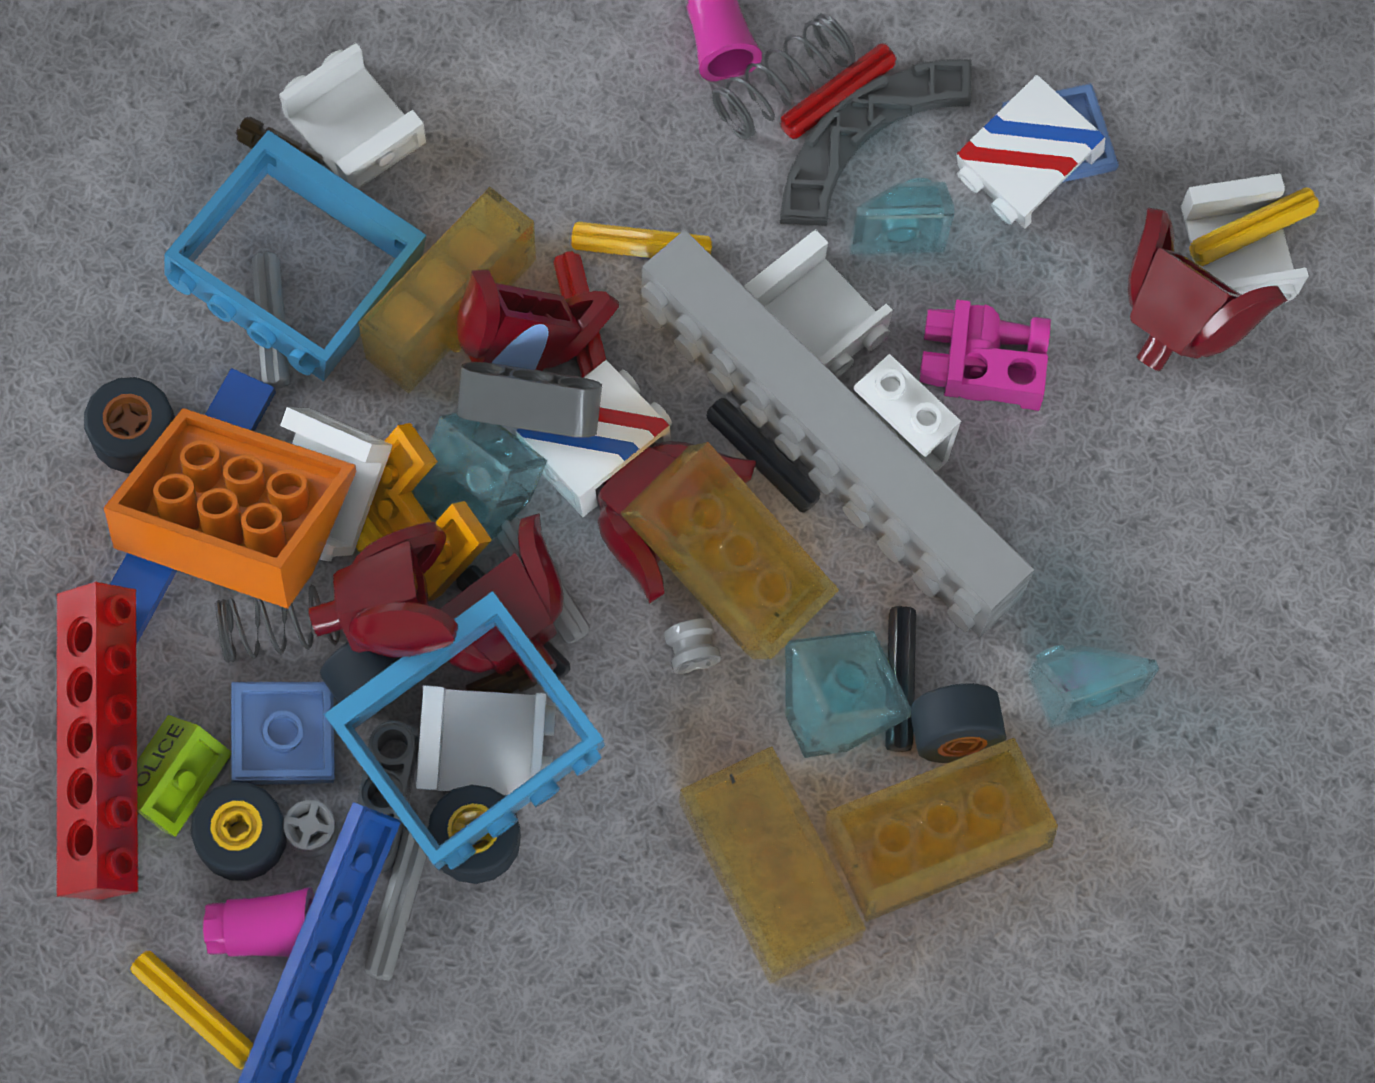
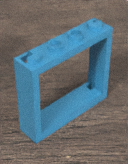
(328, 193)
(408, 672)

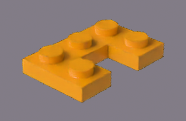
(397, 509)

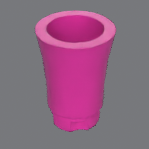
(722, 39)
(256, 924)

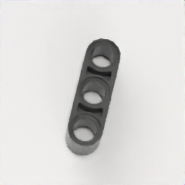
(529, 399)
(399, 770)

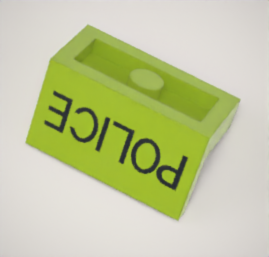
(177, 772)

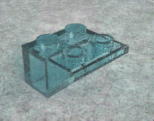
(483, 468)

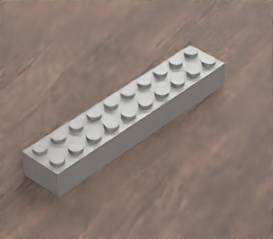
(832, 435)

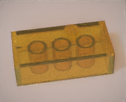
(418, 315)
(730, 551)
(940, 829)
(771, 864)

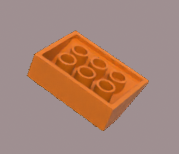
(230, 507)

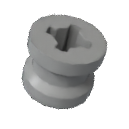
(692, 645)
(311, 818)

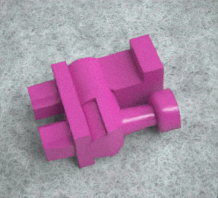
(975, 362)

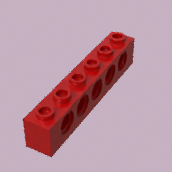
(97, 742)

